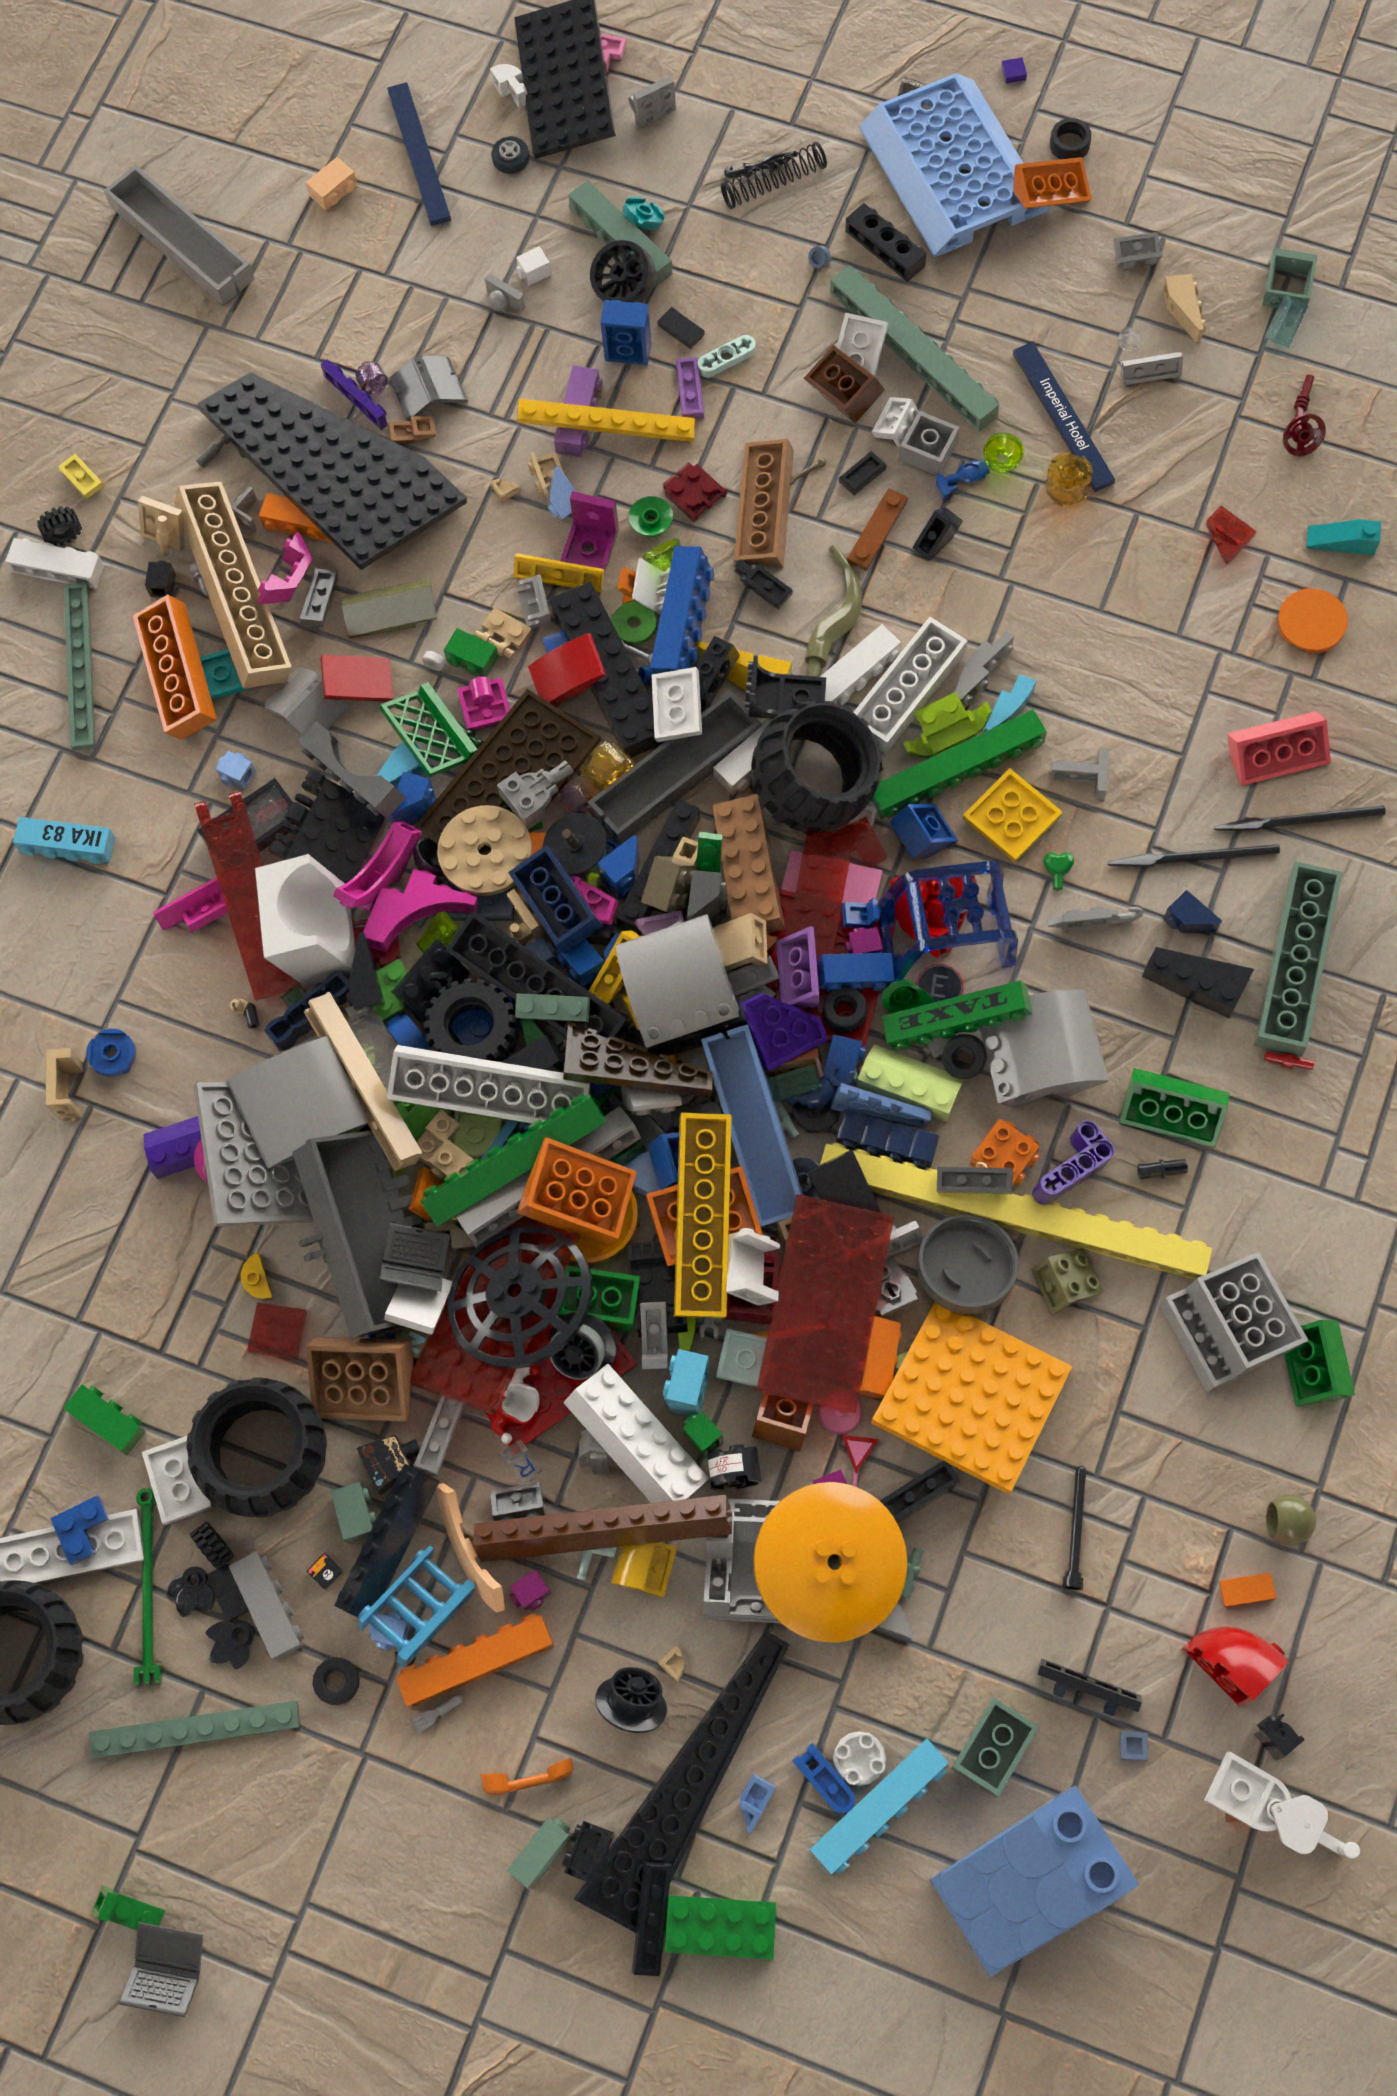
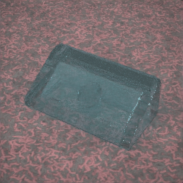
(1286, 321)

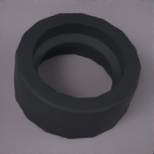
(1074, 126)

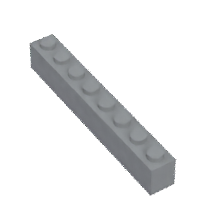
(500, 1208)

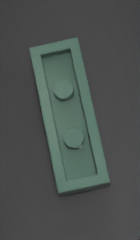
(552, 1007)

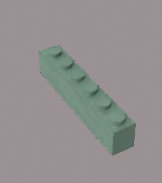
(612, 225)

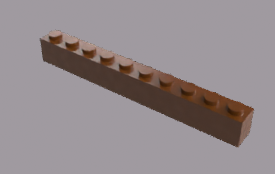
(603, 1528)

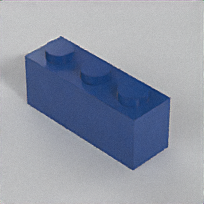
(855, 971)

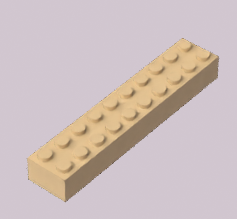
(232, 585)

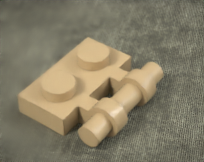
(507, 629)

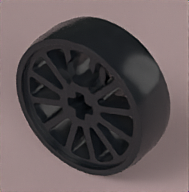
(646, 275)

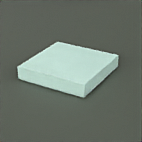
(741, 1357)

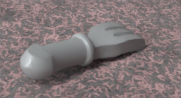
(429, 1717)

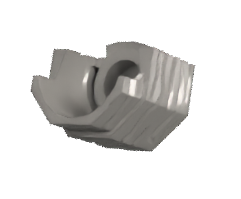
(593, 1454)

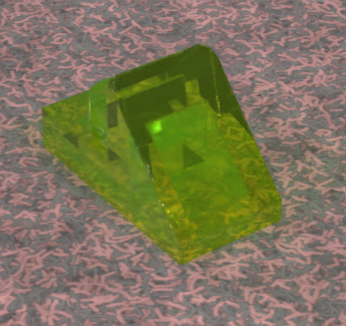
(440, 929)

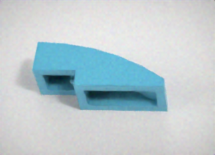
(1011, 704)

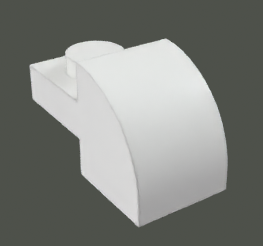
(509, 80)

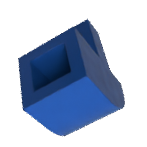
(406, 1033)

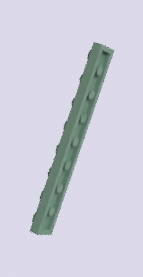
(79, 666)
(194, 1729)

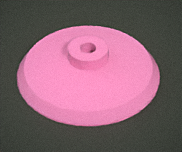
(839, 1421)

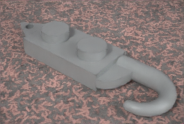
(1094, 917)

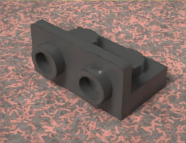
(517, 1502)

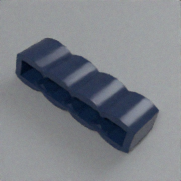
(285, 1029)
(887, 1139)

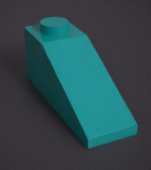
(1346, 536)

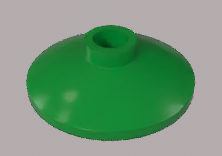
(650, 508)

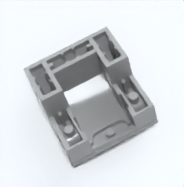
(676, 981)
(1046, 1051)
(729, 1574)

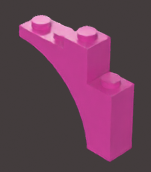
(383, 869)
(422, 898)

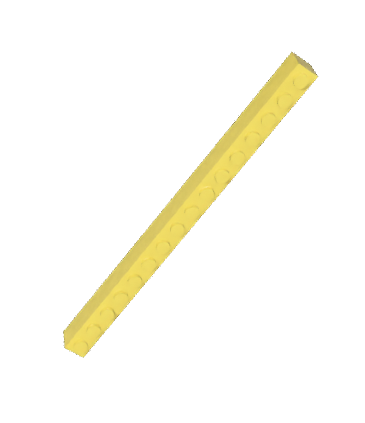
(1028, 1217)

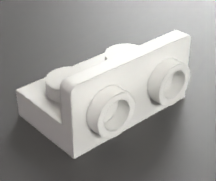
(895, 419)

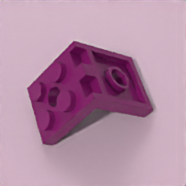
(594, 525)

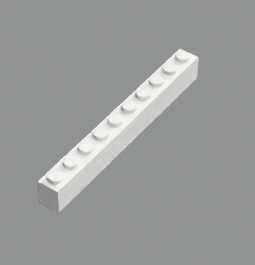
(842, 680)

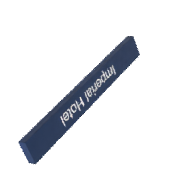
(1062, 413)

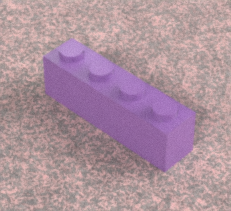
(581, 390)

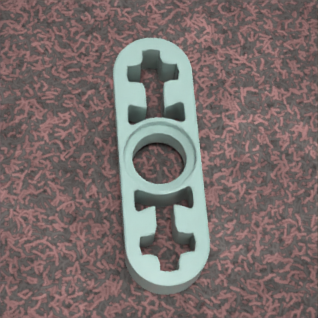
(721, 364)

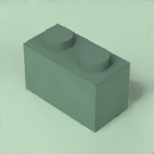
(353, 1511)

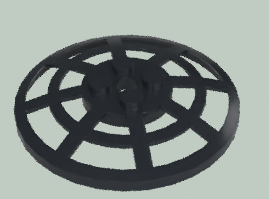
(526, 1303)

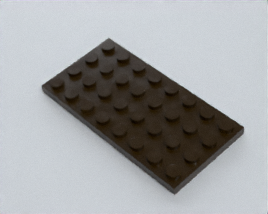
(526, 740)

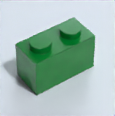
(470, 653)
(702, 1433)

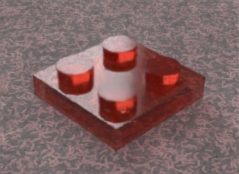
(277, 1331)

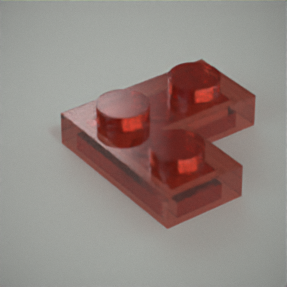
(865, 842)

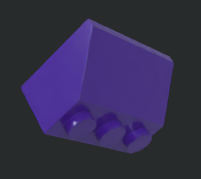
(172, 1147)

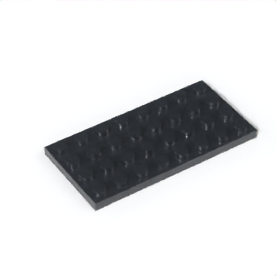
(564, 77)

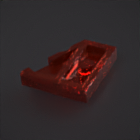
(1229, 533)

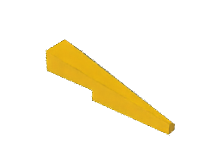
(738, 674)

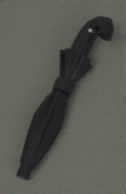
(730, 173)

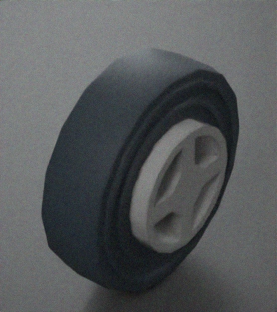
(510, 154)

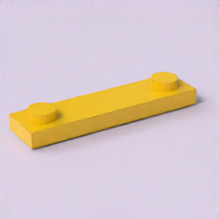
(557, 572)

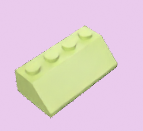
(909, 1081)

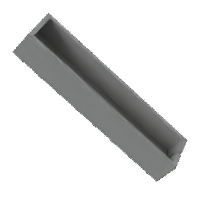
(179, 235)

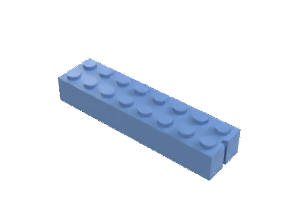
(754, 1124)

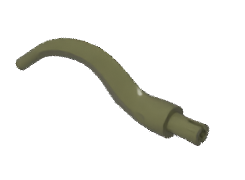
(836, 624)

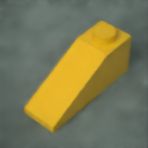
(609, 978)

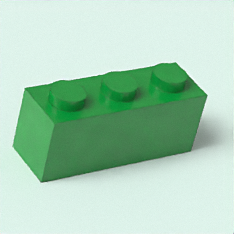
(105, 1418)

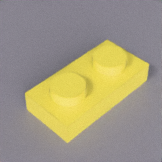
(80, 476)

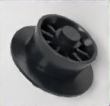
(632, 1700)

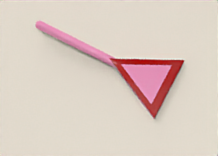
(858, 1450)

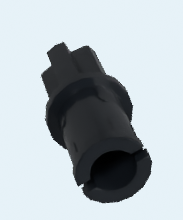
(1162, 1168)

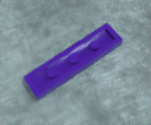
(350, 390)

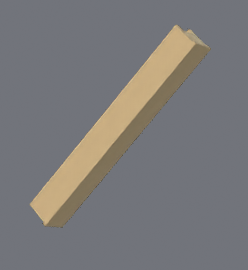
(381, 1112)

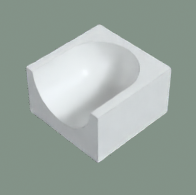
(302, 922)

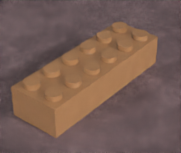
(748, 861)

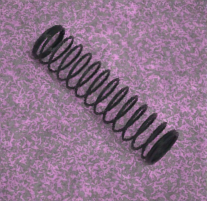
(725, 187)

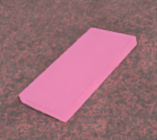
(860, 885)

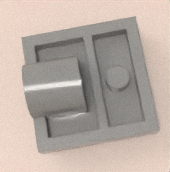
(653, 101)

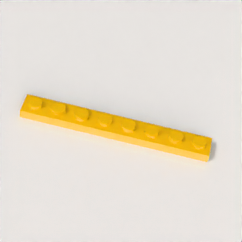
(605, 420)

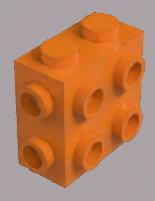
(1007, 1149)

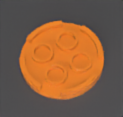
(1312, 620)

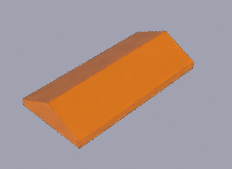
(1051, 183)

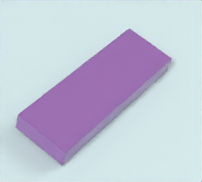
(689, 388)

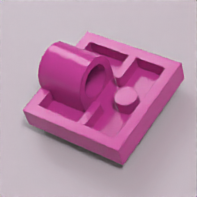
(483, 703)

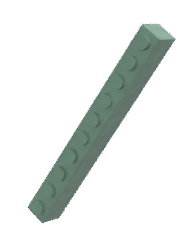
(917, 349)

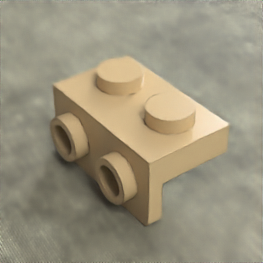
(543, 469)

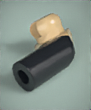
(247, 1010)

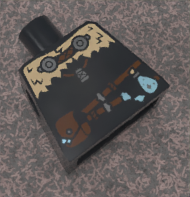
(385, 1460)

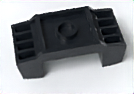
(656, 1282)

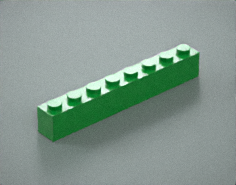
(959, 763)
(510, 1160)

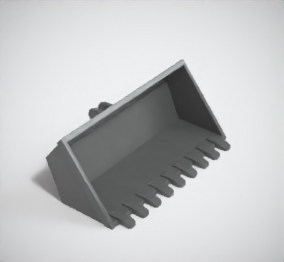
(352, 1208)

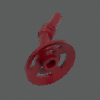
(1302, 431)

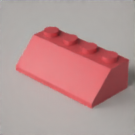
(1279, 748)

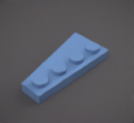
(880, 1107)

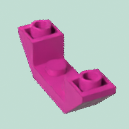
(279, 590)

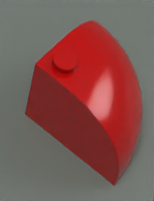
(1237, 1661)

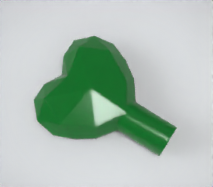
(1058, 866)

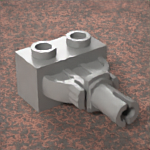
(532, 792)

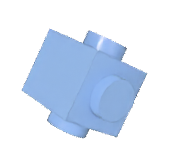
(235, 770)
(393, 1621)

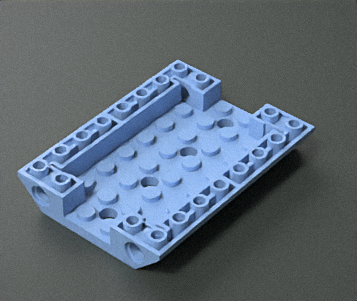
(927, 169)

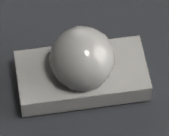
(503, 295)

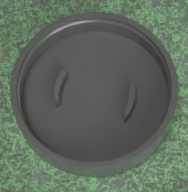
(967, 1264)

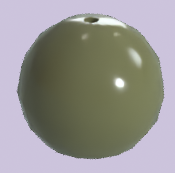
(1290, 1520)

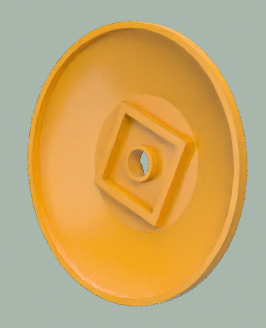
(794, 1567)

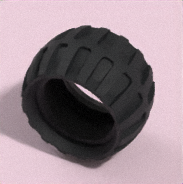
(844, 737)
(218, 1416)
(63, 1651)

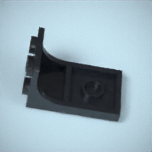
(774, 693)

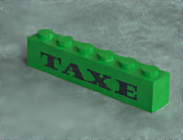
(957, 1015)

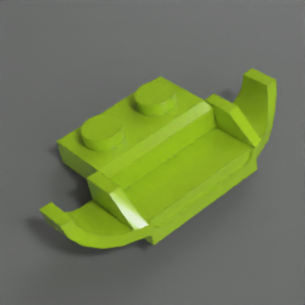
(946, 726)

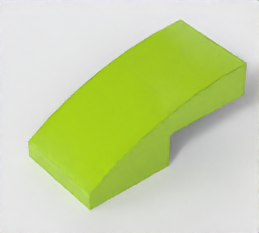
(687, 1339)

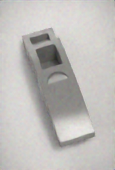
(976, 671)

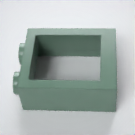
(1282, 260)
(540, 1852)

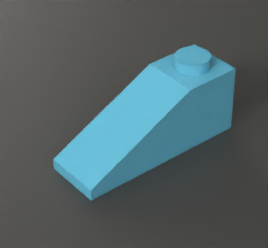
(399, 761)

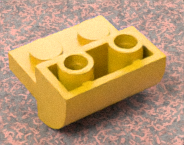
(645, 1567)

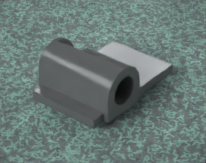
(895, 1290)

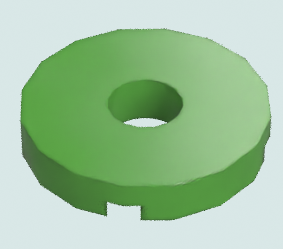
(634, 611)

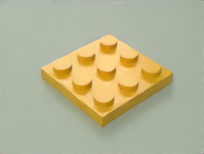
(1012, 815)

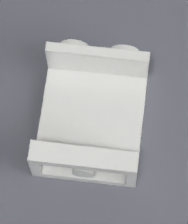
(747, 1266)

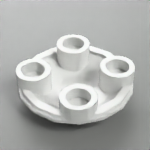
(859, 1758)

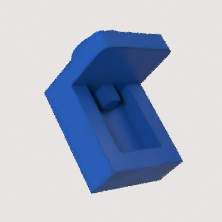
(860, 914)

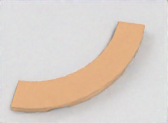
(486, 1586)

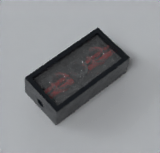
(266, 812)

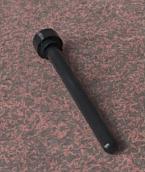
(1073, 1578)

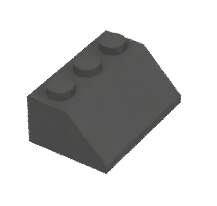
(707, 896)

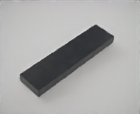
(651, 1919)

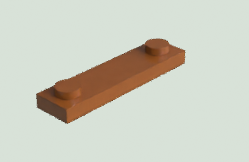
(877, 529)

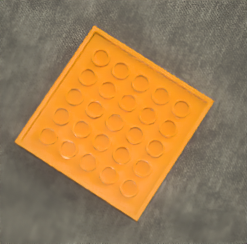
(972, 1396)

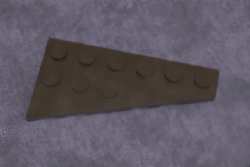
(628, 1065)

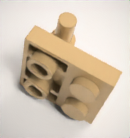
(161, 524)
(531, 926)

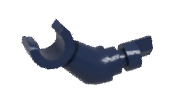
(822, 1096)

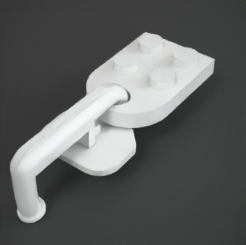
(1250, 1798)

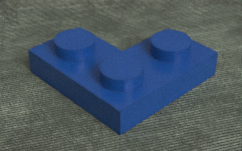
(72, 1528)

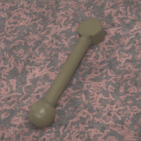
(821, 462)

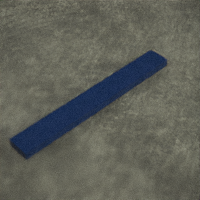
(419, 154)

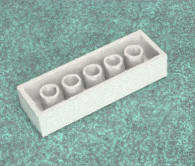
(911, 681)
(635, 1438)

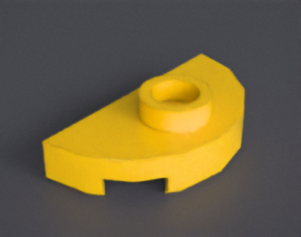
(255, 1279)

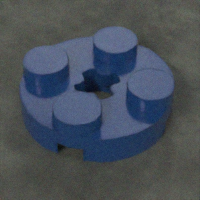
(121, 1062)

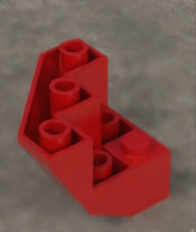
(933, 910)

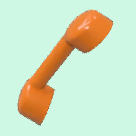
(498, 1783)

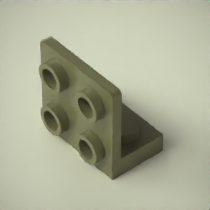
(1066, 1279)

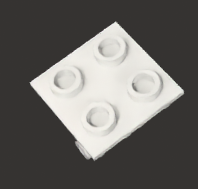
(650, 586)

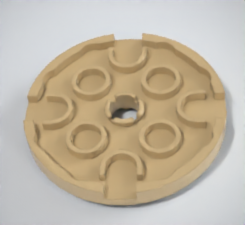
(467, 834)

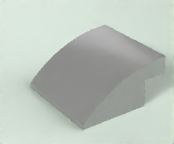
(297, 1099)
(1232, 1321)

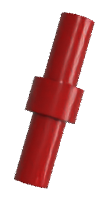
(1289, 1060)

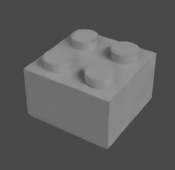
(929, 443)

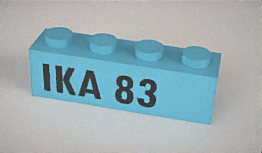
(64, 840)

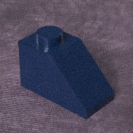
(1191, 915)

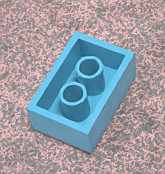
(688, 1383)

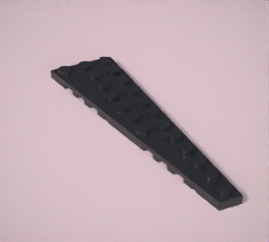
(682, 1795)

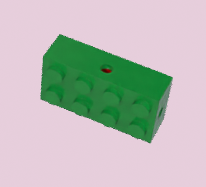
(720, 1927)

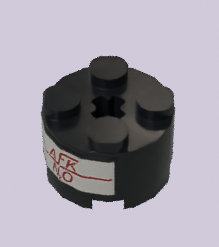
(734, 1467)

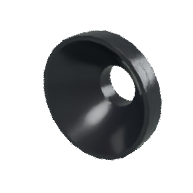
(426, 857)

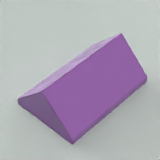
(798, 969)

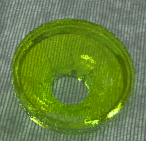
(1003, 444)
(662, 554)

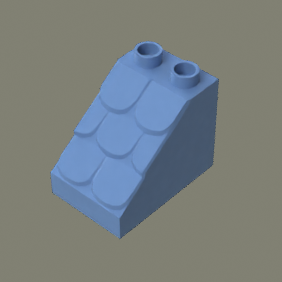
(1034, 1881)

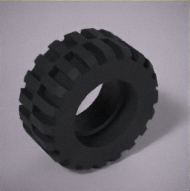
(468, 997)

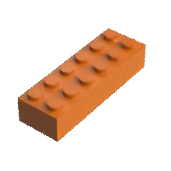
(174, 667)

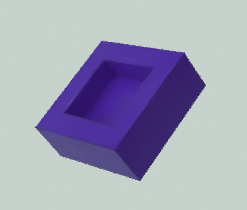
(1014, 70)

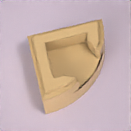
(504, 489)
(673, 1663)

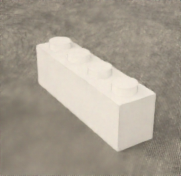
(54, 563)

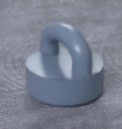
(819, 257)

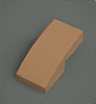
(412, 431)

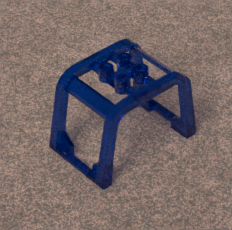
(952, 908)

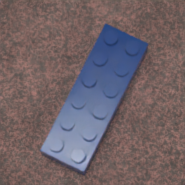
(682, 610)

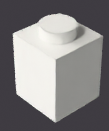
(533, 266)

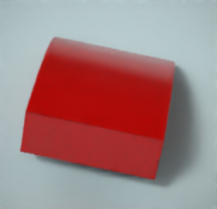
(567, 670)

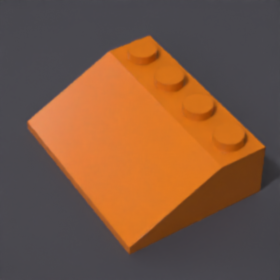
(577, 1192)
(663, 1211)

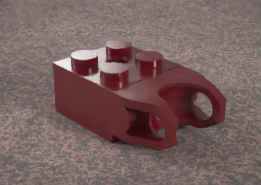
(745, 1311)

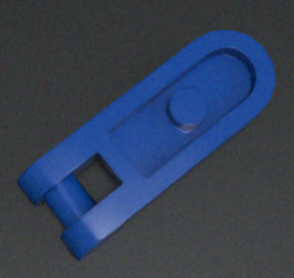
(826, 1780)

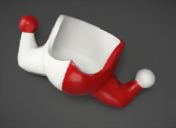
(517, 1404)

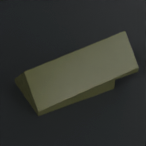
(389, 608)

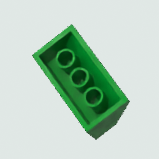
(1174, 1107)

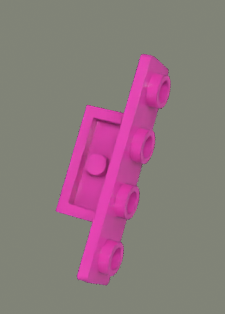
(195, 907)

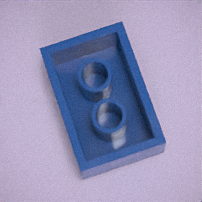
(626, 332)

